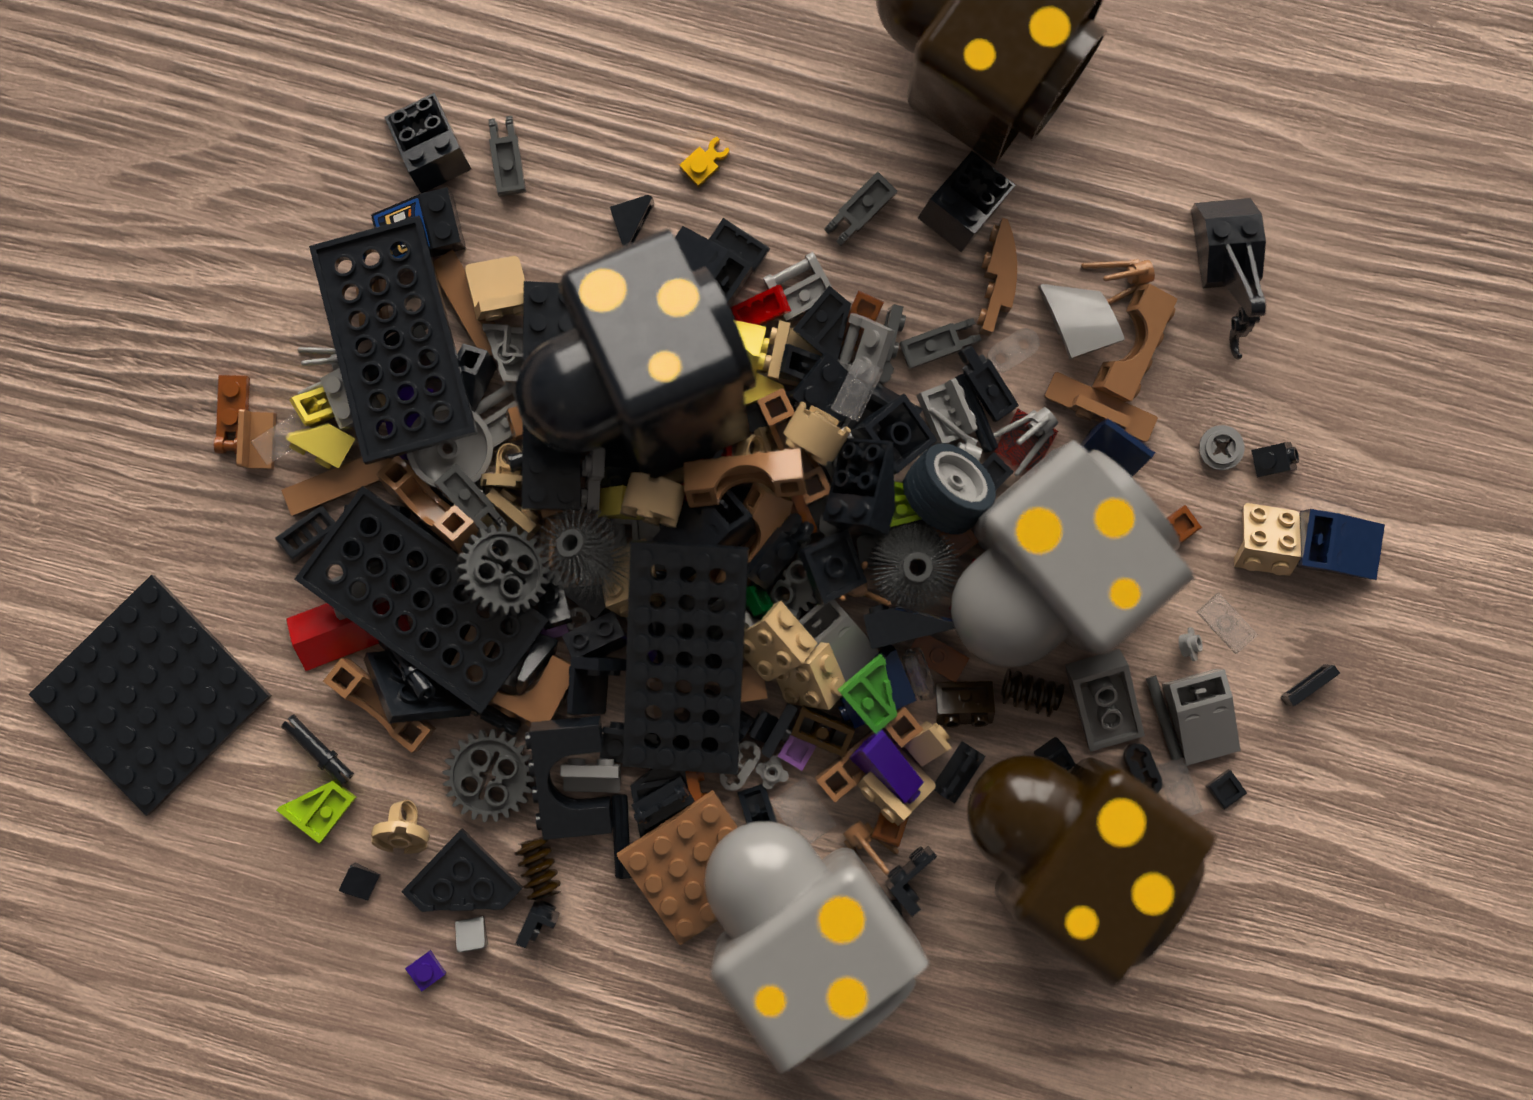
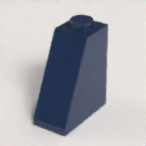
(901, 689)

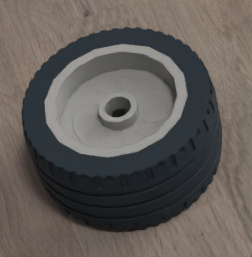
(949, 488)

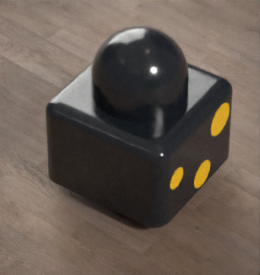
(644, 364)

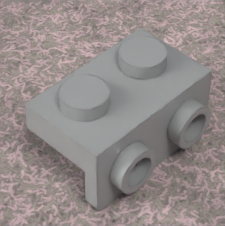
(951, 403)
(591, 777)

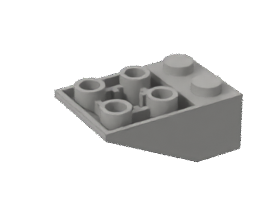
(849, 644)
(1203, 715)

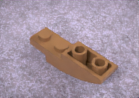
(1002, 268)

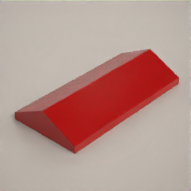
(323, 638)

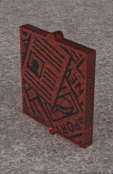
(1016, 453)

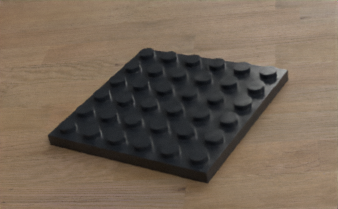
(150, 695)

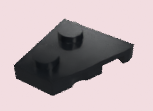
(825, 323)

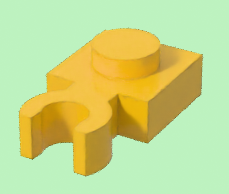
(701, 164)

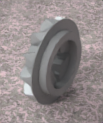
(1234, 448)

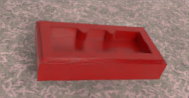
(762, 307)

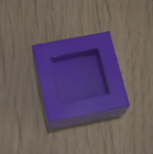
(425, 970)

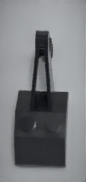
(1232, 256)

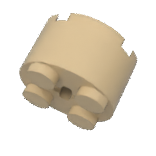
(816, 433)
(653, 499)

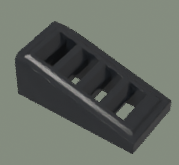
(291, 532)
(536, 661)

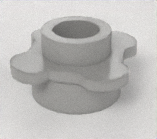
(1190, 644)
(773, 764)

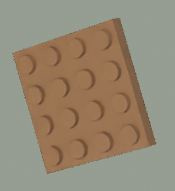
(673, 862)

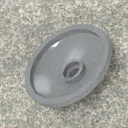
(469, 453)

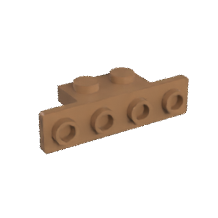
(1099, 406)

